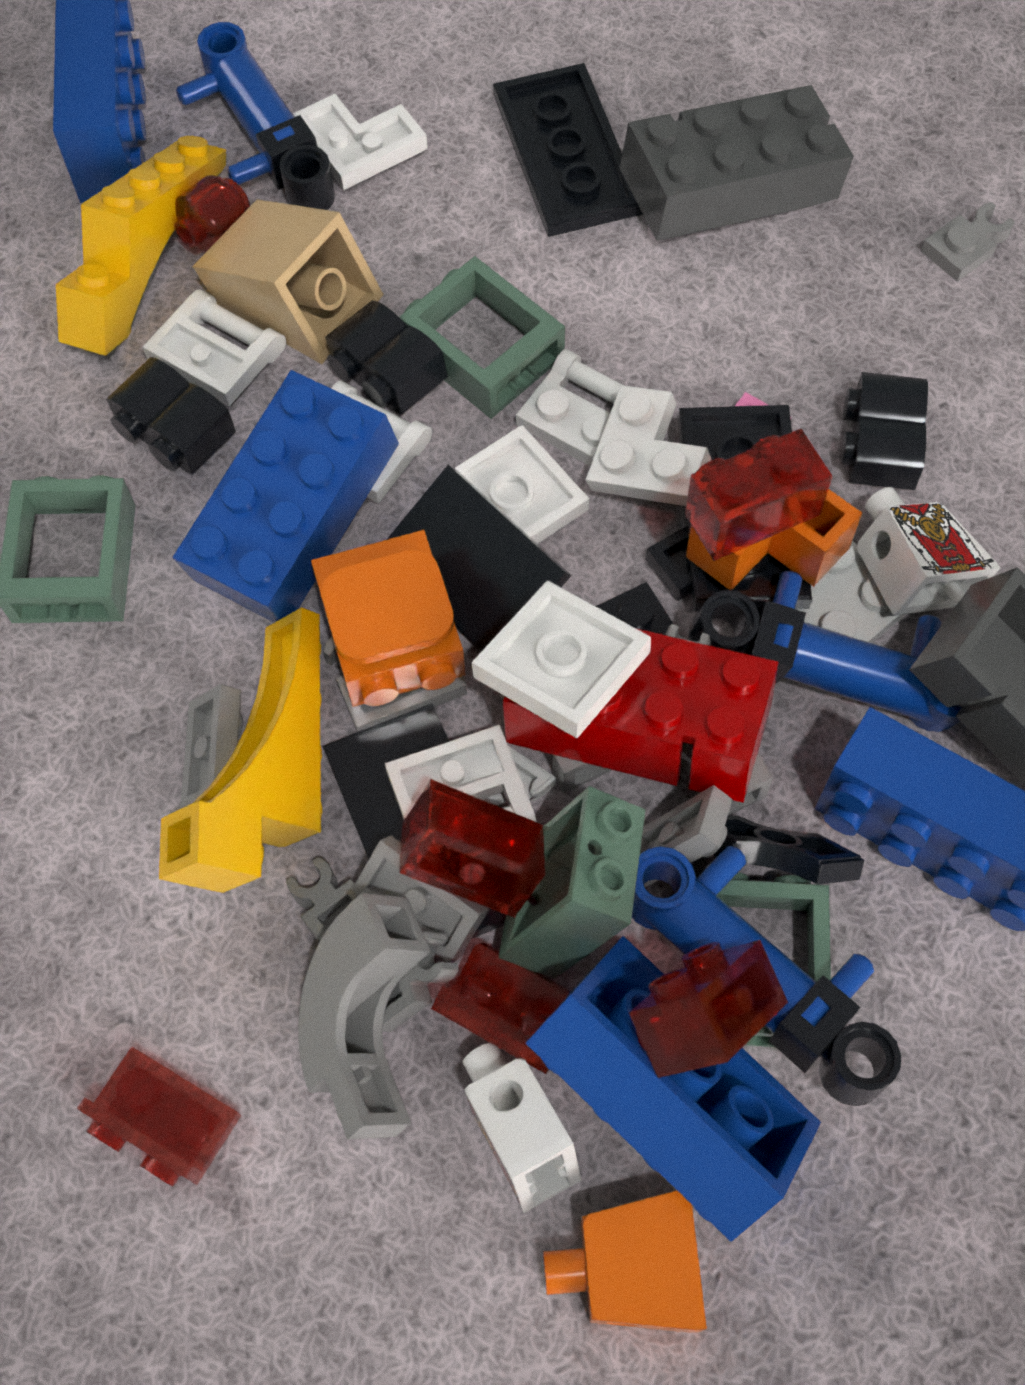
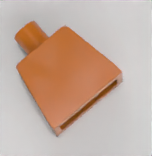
(635, 1266)

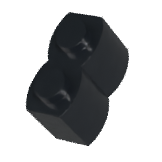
(385, 357)
(170, 415)
(887, 430)

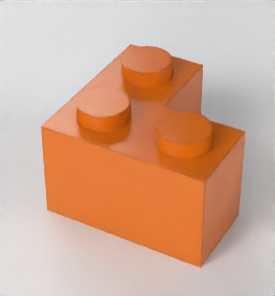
(805, 548)

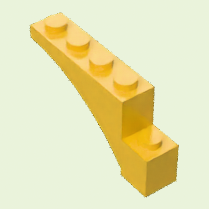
(122, 242)
(270, 782)

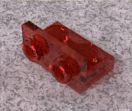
(500, 1002)
(161, 1116)

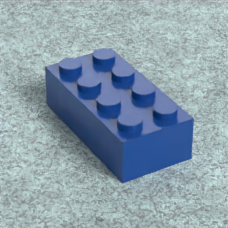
(98, 92)
(287, 497)
(932, 814)
(713, 1132)

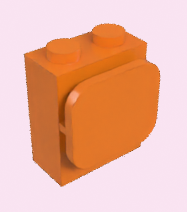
(390, 619)

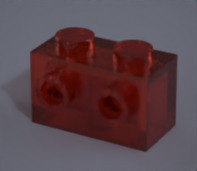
(757, 493)
(472, 849)
(707, 1007)

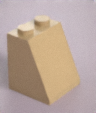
(290, 273)

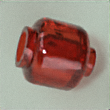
(208, 210)

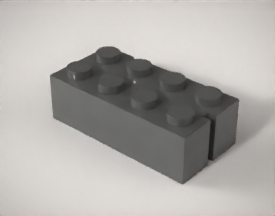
(734, 162)
(981, 665)

